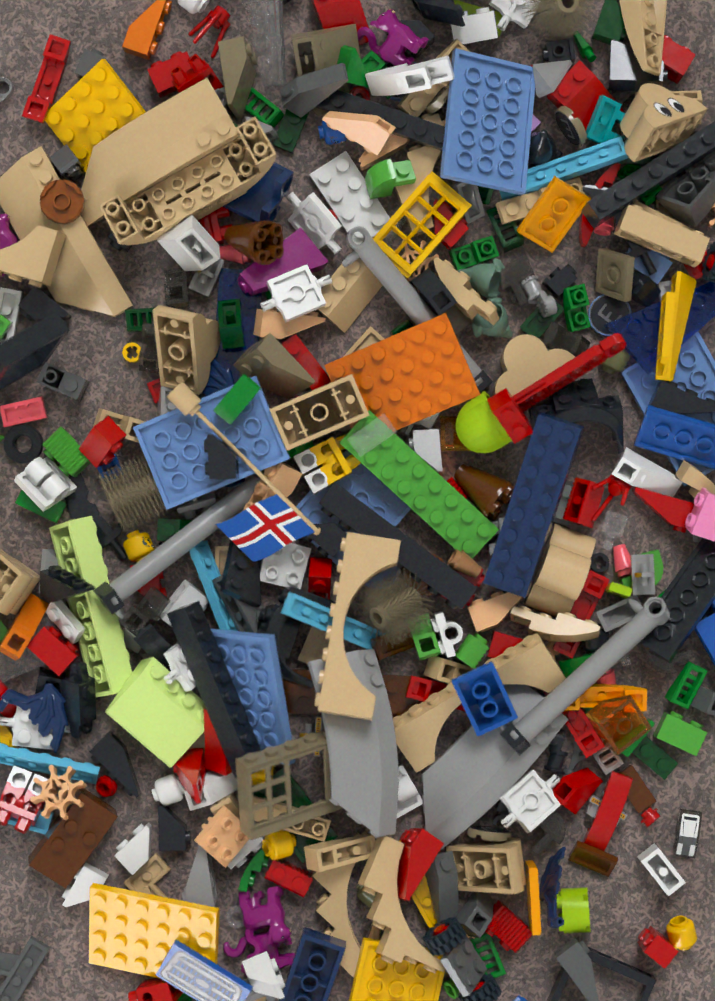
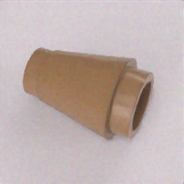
(464, 563)

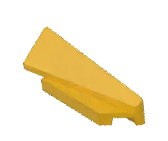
(672, 324)

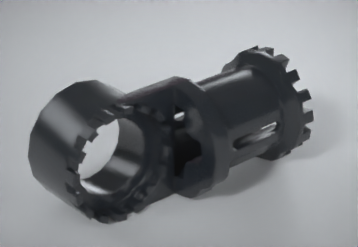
(557, 755)

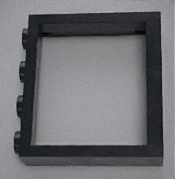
(30, 348)
(612, 964)

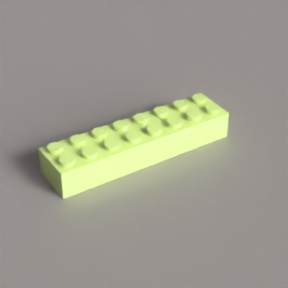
(103, 638)

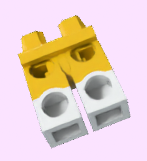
(331, 458)

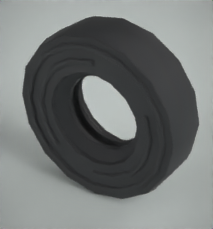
(11, 437)

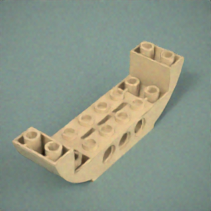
(194, 189)

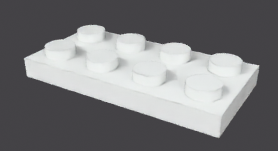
(348, 196)

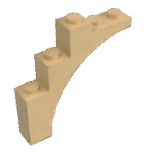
(423, 163)
(381, 877)
(334, 910)

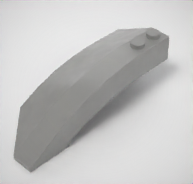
(363, 751)
(479, 771)

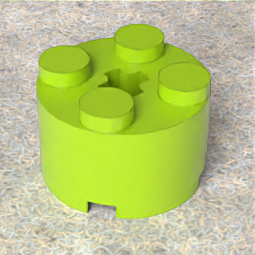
(574, 910)

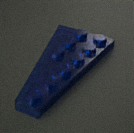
(642, 327)

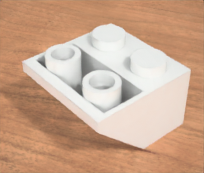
(190, 245)

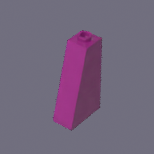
(297, 252)

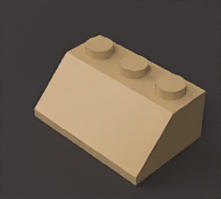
(348, 294)

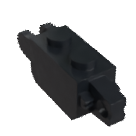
(80, 699)

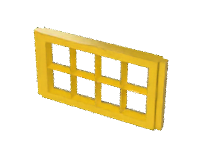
(447, 193)

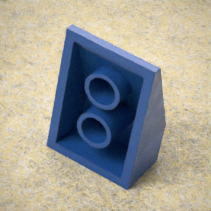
(484, 698)

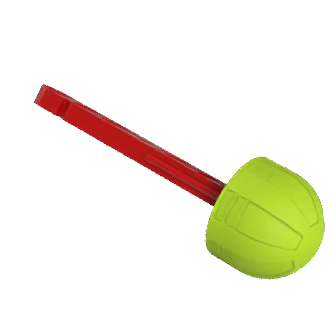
(481, 430)

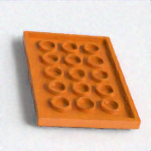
(410, 373)

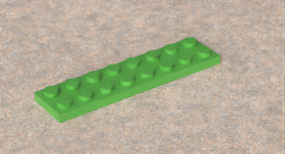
(425, 491)

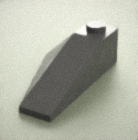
(692, 194)

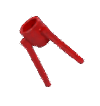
(217, 19)
(616, 487)

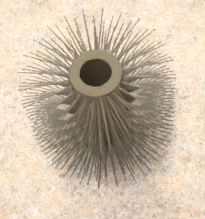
(554, 9)
(129, 494)
(395, 608)

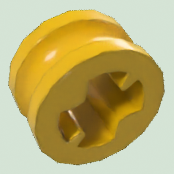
(125, 353)

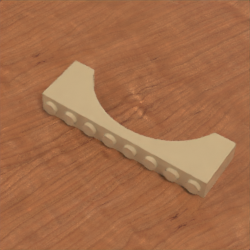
(33, 257)
(362, 560)
(419, 727)

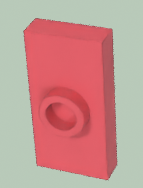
(23, 412)

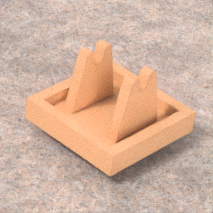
(222, 836)

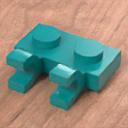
(603, 119)

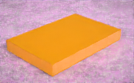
(553, 214)
(533, 899)

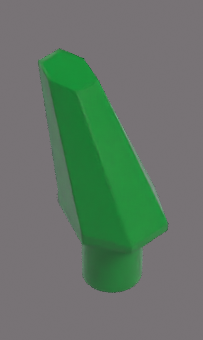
(584, 48)

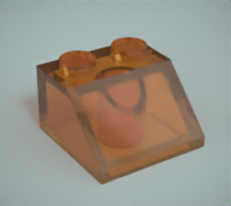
(618, 722)

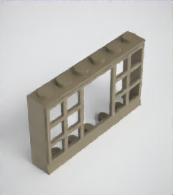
(264, 760)

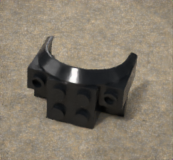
(581, 403)
(286, 630)

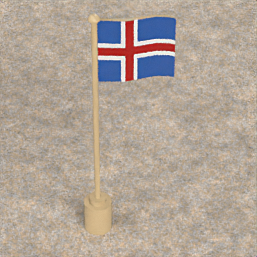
(265, 524)

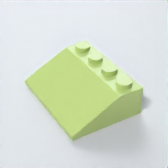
(158, 712)

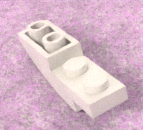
(410, 78)

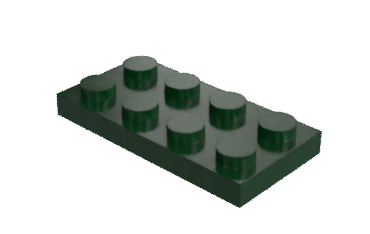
(298, 799)

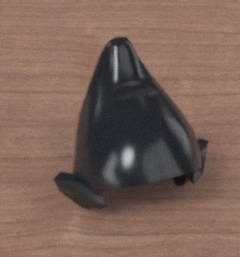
(542, 148)

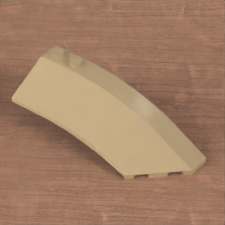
(156, 147)
(82, 271)

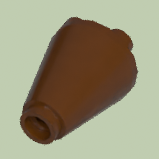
(257, 240)
(484, 490)

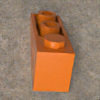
(144, 30)
(23, 627)

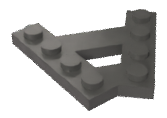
(20, 968)

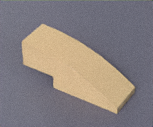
(696, 479)

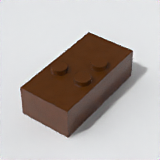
(72, 840)

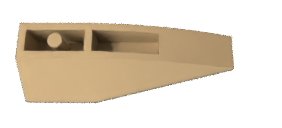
(645, 30)

